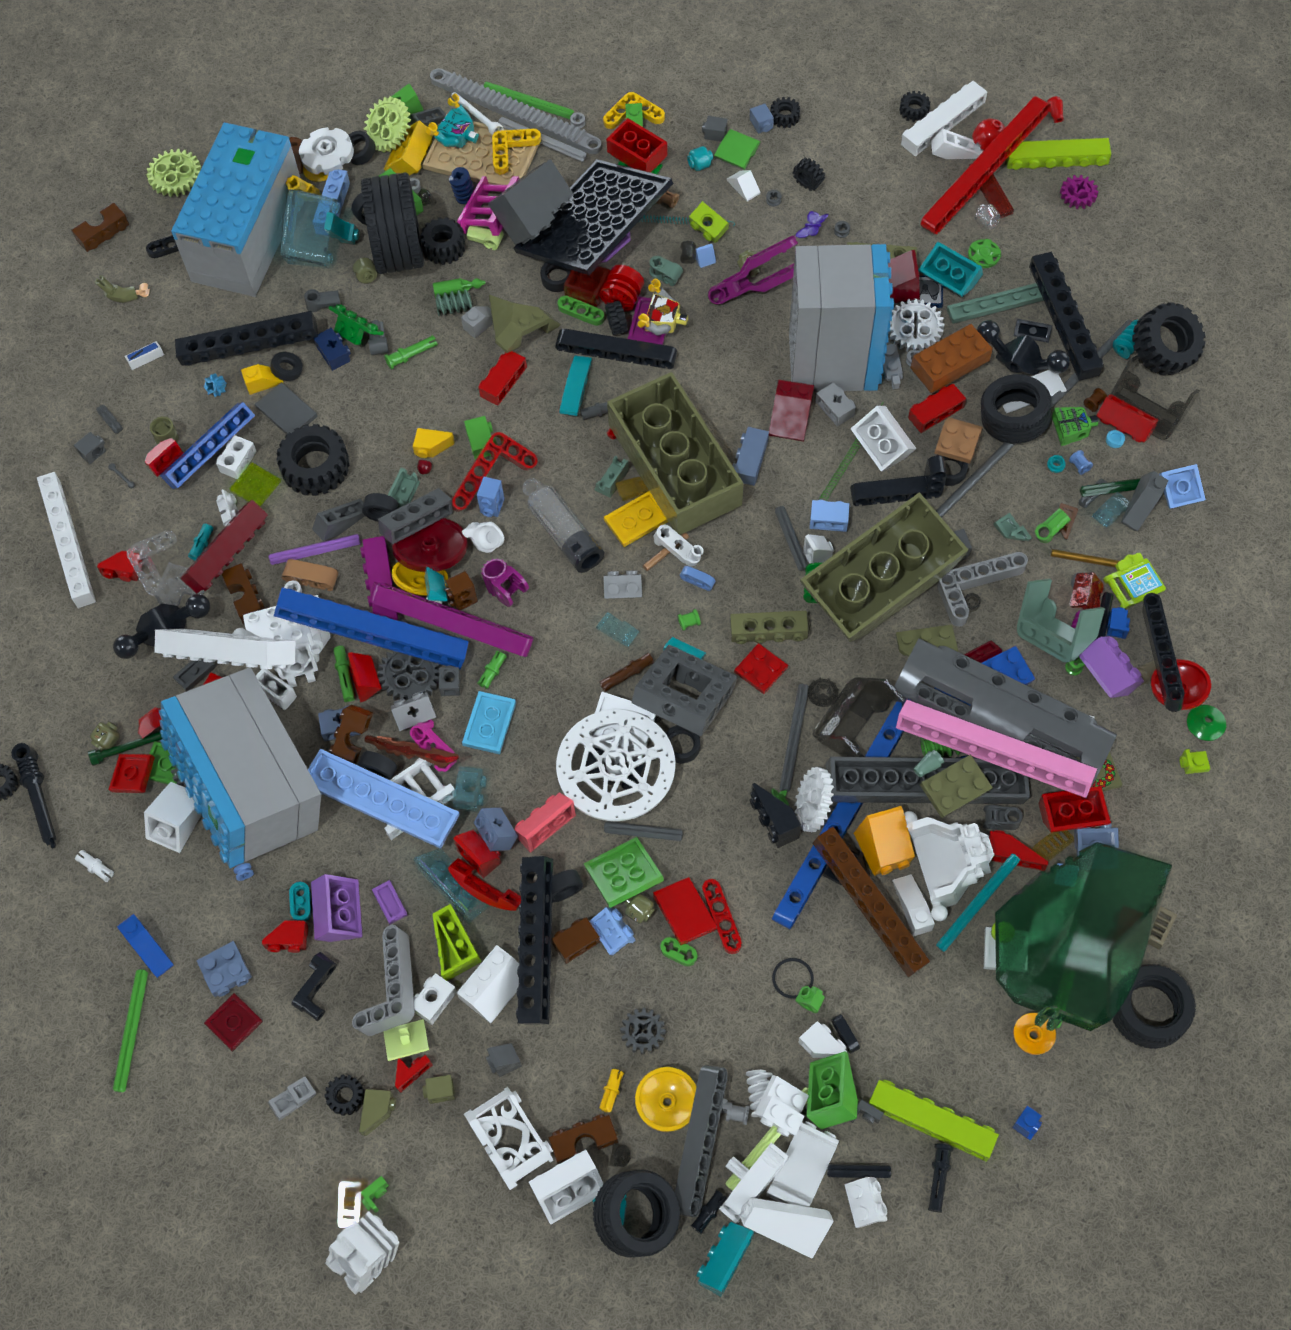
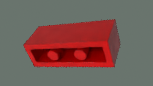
(502, 377)
(936, 408)
(1127, 418)

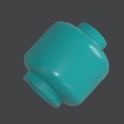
(699, 158)

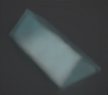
(435, 869)

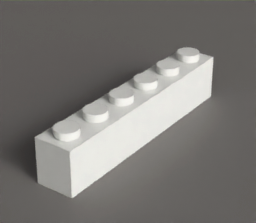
(944, 117)

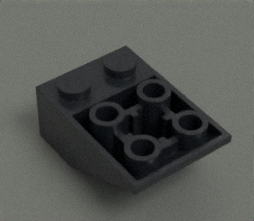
(776, 816)

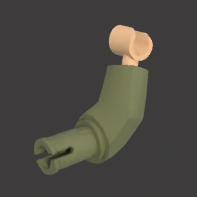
(121, 294)

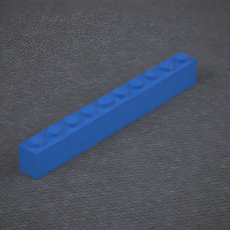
(370, 628)

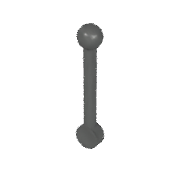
(112, 467)

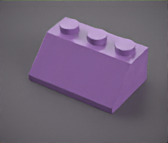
(1111, 667)
(336, 908)

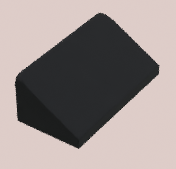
(1035, 330)

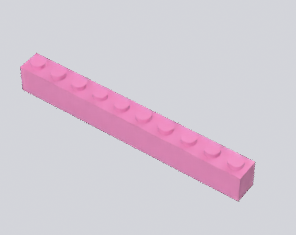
(996, 748)

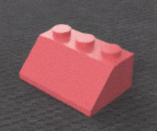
(545, 821)

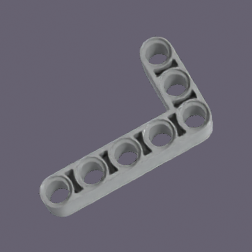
(975, 579)
(399, 987)

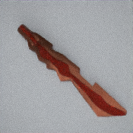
(409, 750)

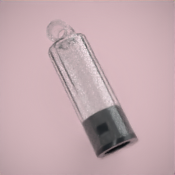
(563, 525)

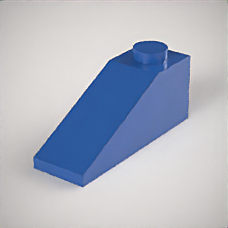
(145, 945)

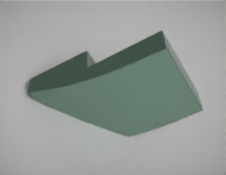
(1010, 529)

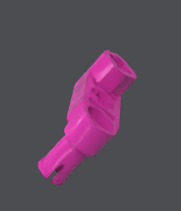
(424, 736)

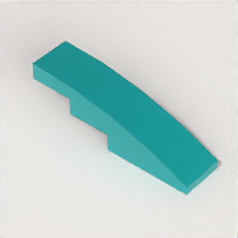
(575, 385)

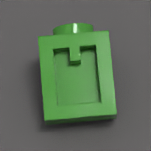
(376, 1190)

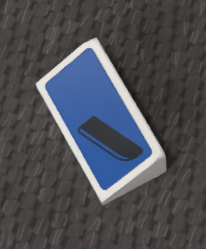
(144, 355)

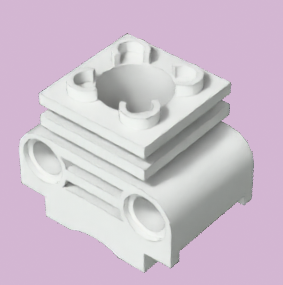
(362, 1252)

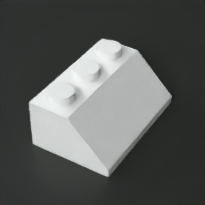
(883, 438)
(491, 984)
(567, 1186)

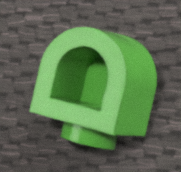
(810, 998)

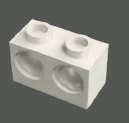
(239, 458)

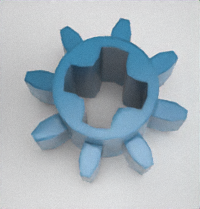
(215, 385)

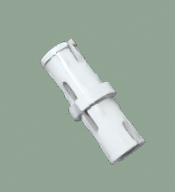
(94, 865)

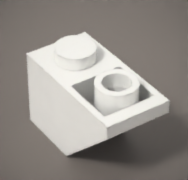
(820, 1042)

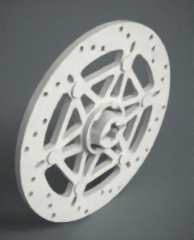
(615, 773)

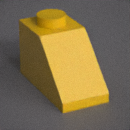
(259, 378)
(431, 442)

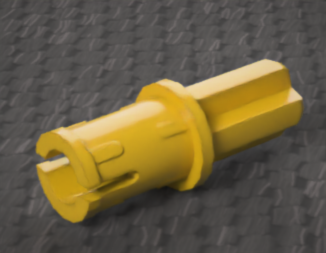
(611, 1090)

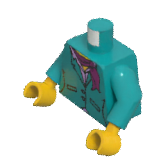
(455, 128)

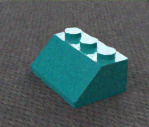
(951, 269)
(724, 1258)

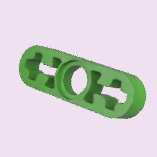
(576, 304)

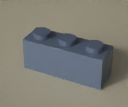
(751, 454)

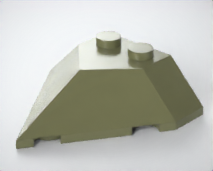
(516, 320)

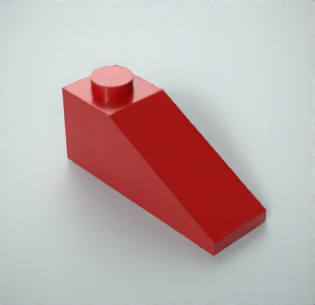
(1005, 845)

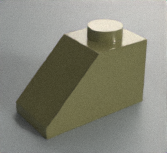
(376, 1109)

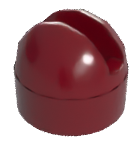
(424, 466)

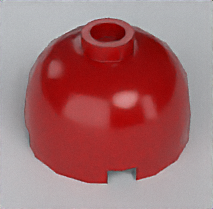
(987, 131)

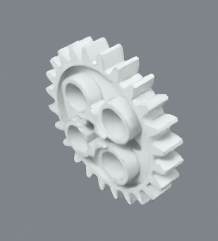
(932, 326)
(814, 799)

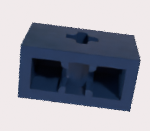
(332, 349)

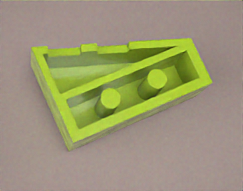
(454, 945)

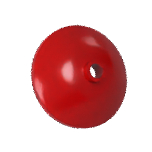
(1195, 683)

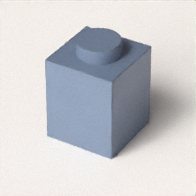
(761, 118)

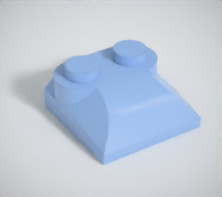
(1183, 486)

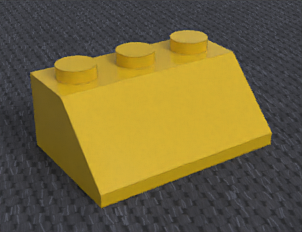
(411, 152)

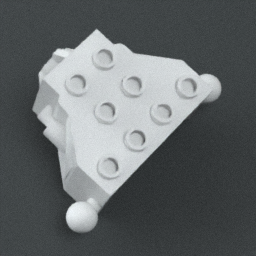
(307, 639)
(949, 858)

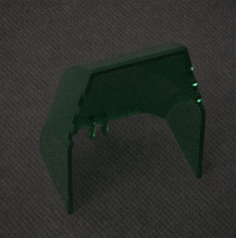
(1079, 935)

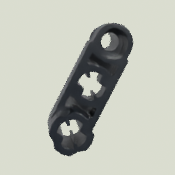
(323, 968)

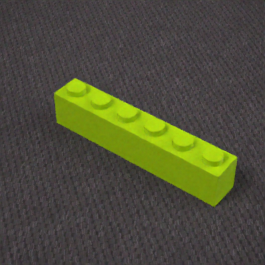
(1060, 153)
(933, 1120)

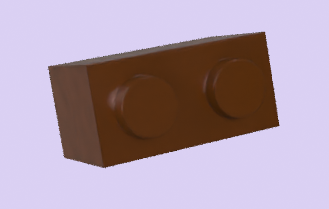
(575, 940)

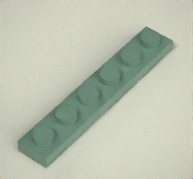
(994, 303)

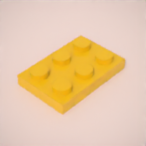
(635, 519)

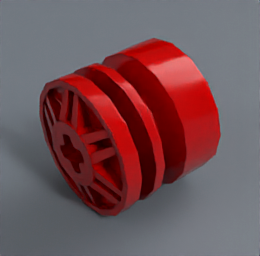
(622, 285)

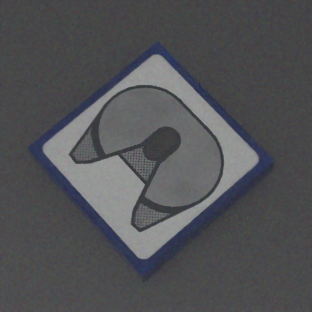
(930, 292)

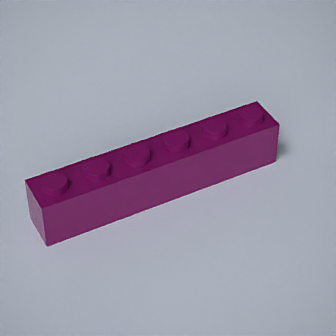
(378, 570)

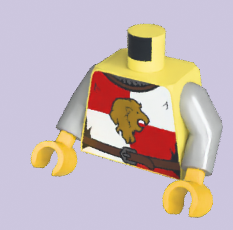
(662, 312)

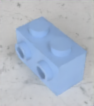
(829, 515)

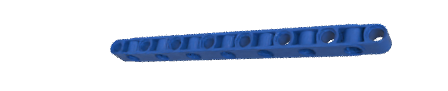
(840, 819)

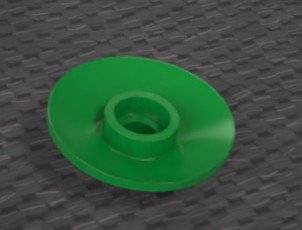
(1201, 728)

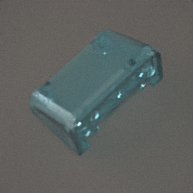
(303, 231)

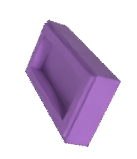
(389, 902)

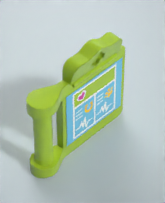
(1137, 579)

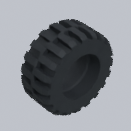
(1185, 329)
(309, 440)

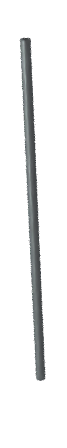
(1005, 447)

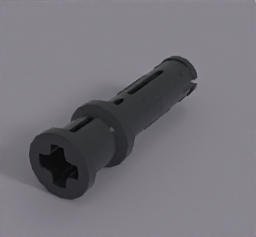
(938, 1165)

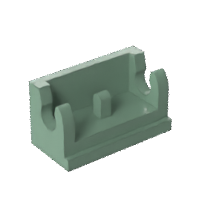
(614, 474)
(404, 487)

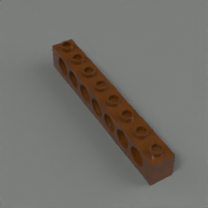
(871, 902)

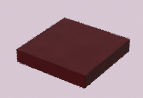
(233, 1022)

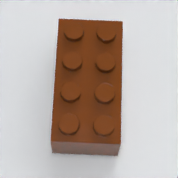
(951, 358)

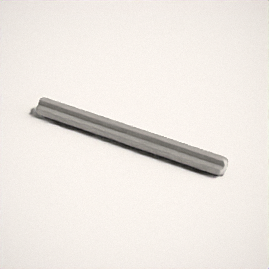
(547, 141)

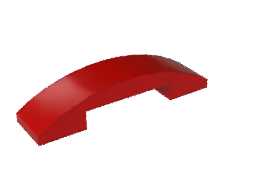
(481, 890)

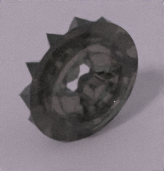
(822, 700)

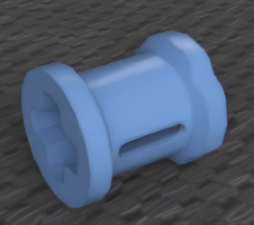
(1080, 462)

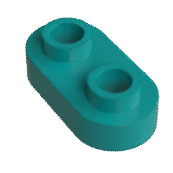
(300, 902)

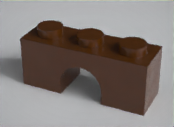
(91, 236)
(237, 580)
(353, 720)
(599, 1130)

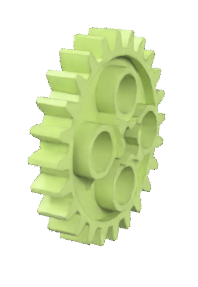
(388, 123)
(173, 172)

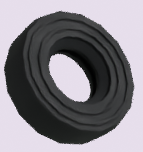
(288, 357)

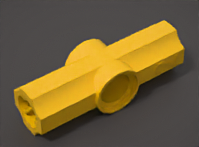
(298, 184)

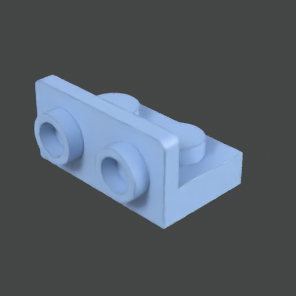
(612, 930)

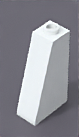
(788, 1224)

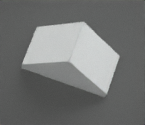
(744, 184)

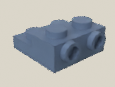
(1087, 836)
(224, 969)

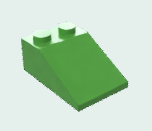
(831, 1091)

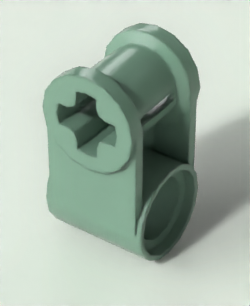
(666, 271)

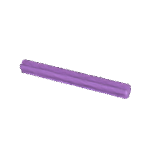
(314, 549)

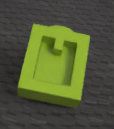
(1194, 762)

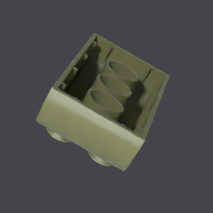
(885, 568)

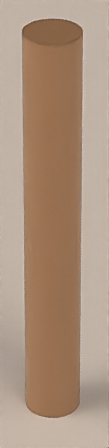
(659, 556)

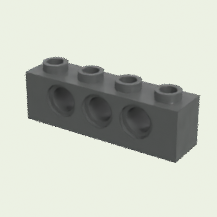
(415, 516)

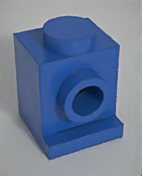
(1118, 623)
(1028, 1123)

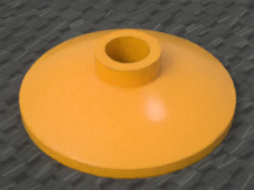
(1022, 1030)

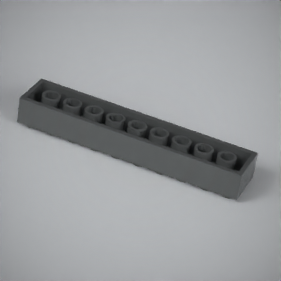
(896, 782)

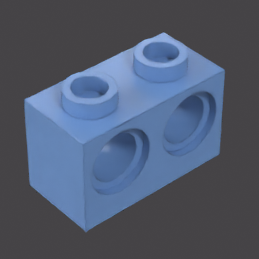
(490, 497)

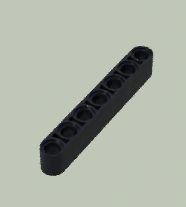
(616, 348)
(1164, 661)

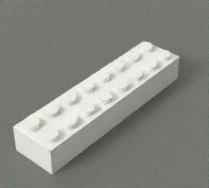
(225, 648)

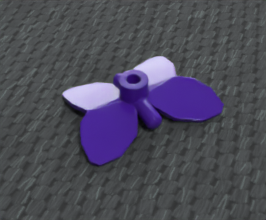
(813, 226)

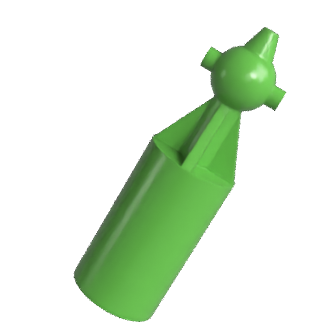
(455, 285)

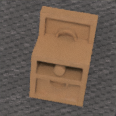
(958, 440)

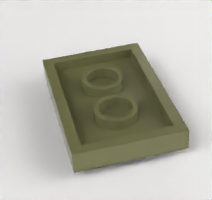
(956, 786)

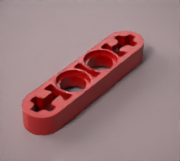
(724, 915)

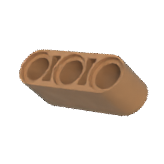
(310, 574)

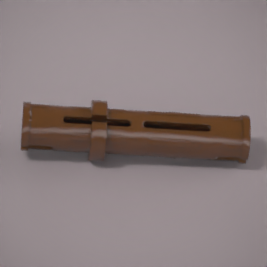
(629, 670)

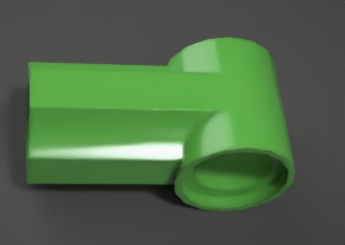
(1053, 525)

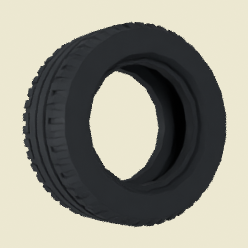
(1010, 389)
(1183, 1006)
(664, 1208)

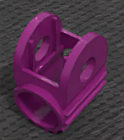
(496, 573)

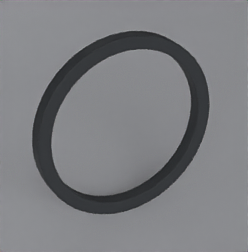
(788, 960)

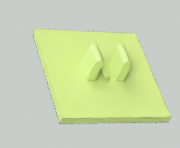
(406, 1040)

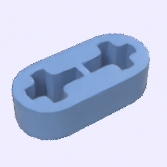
(697, 578)

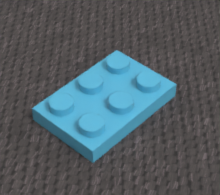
(489, 722)

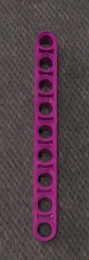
(450, 619)

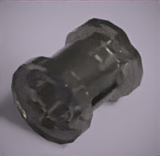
(687, 255)

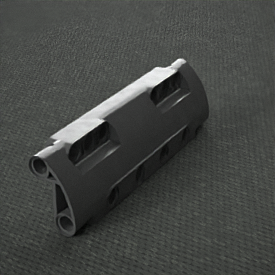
(1001, 704)

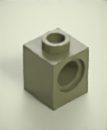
(439, 1089)

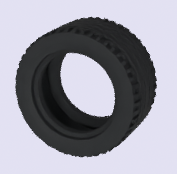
(392, 223)

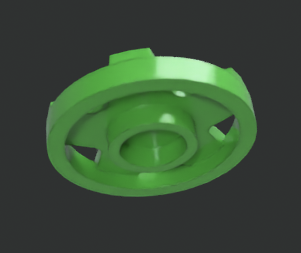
(984, 253)

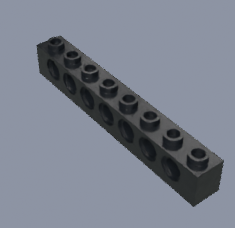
(1066, 316)
(246, 338)
(541, 949)

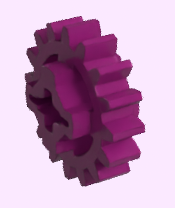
(1079, 191)

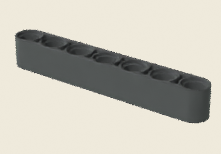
(700, 1139)

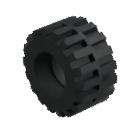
(444, 251)

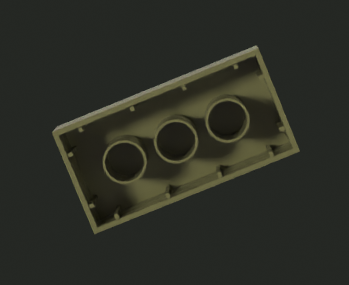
(675, 453)

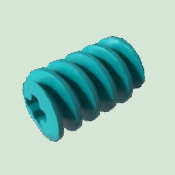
(1123, 343)

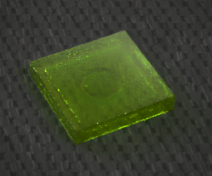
(255, 484)

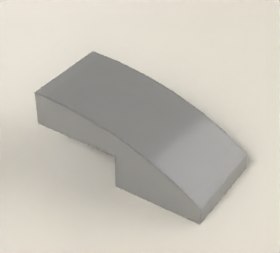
(292, 1098)

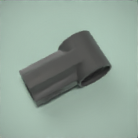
(317, 300)
(378, 343)

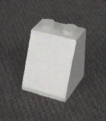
(171, 818)

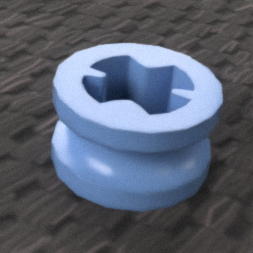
(243, 871)

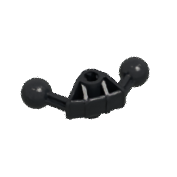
(1022, 352)
(160, 617)

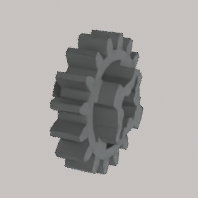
(635, 1038)

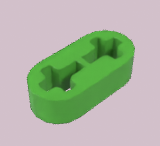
(676, 956)

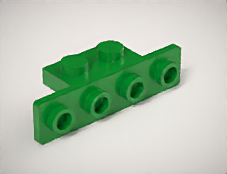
(351, 326)

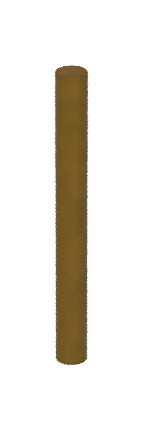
(1084, 558)

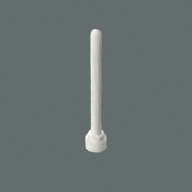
(492, 126)

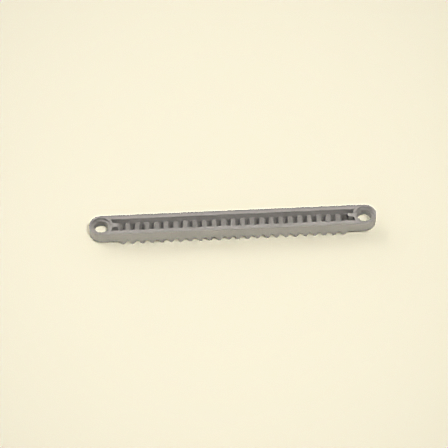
(516, 111)

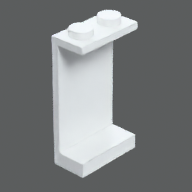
(806, 1165)

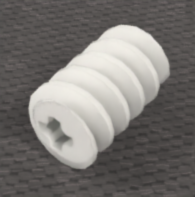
(758, 1083)

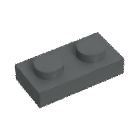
(193, 673)

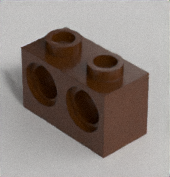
(460, 591)

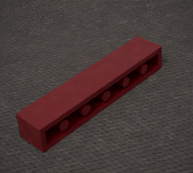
(224, 546)

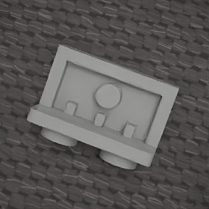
(622, 585)

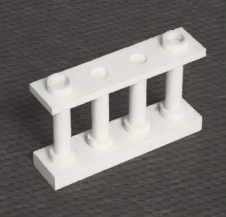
(443, 794)

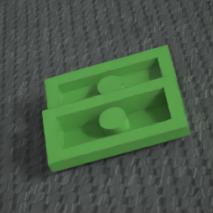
(737, 149)

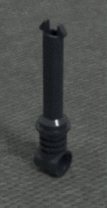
(32, 779)

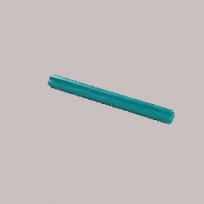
(978, 902)

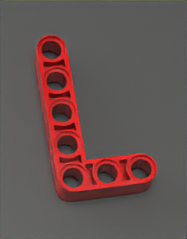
(485, 465)

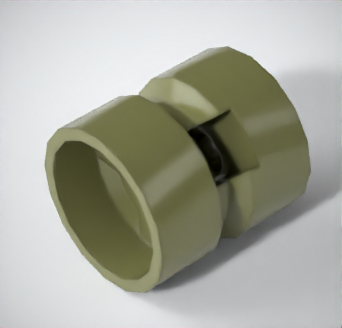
(163, 429)

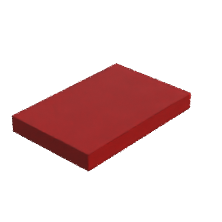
(684, 911)

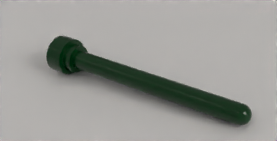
(97, 756)

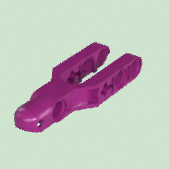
(739, 284)

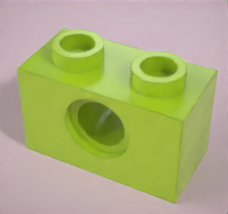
(705, 213)

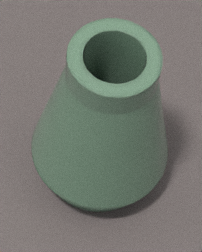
(929, 763)

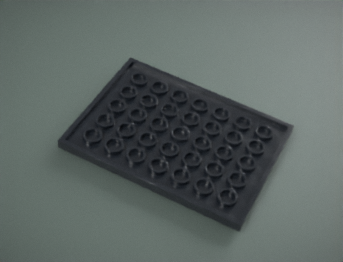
(600, 214)

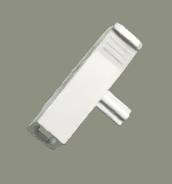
(752, 1181)

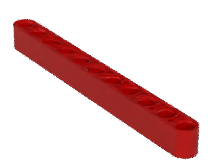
(985, 165)

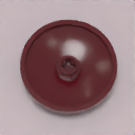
(434, 547)

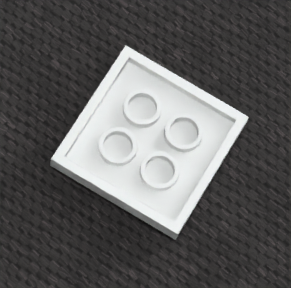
(610, 702)

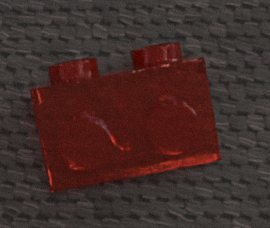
(1086, 591)

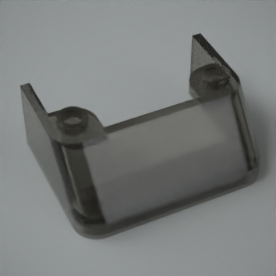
(1169, 419)
(851, 712)

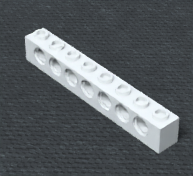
(66, 540)

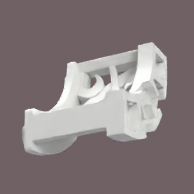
(509, 1168)

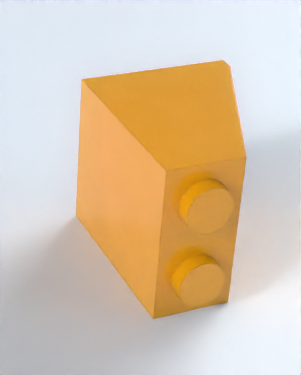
(885, 841)

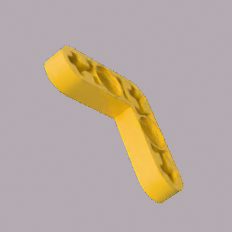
(619, 117)
(508, 142)

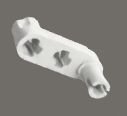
(689, 554)

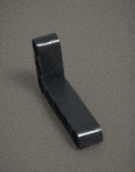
(902, 488)

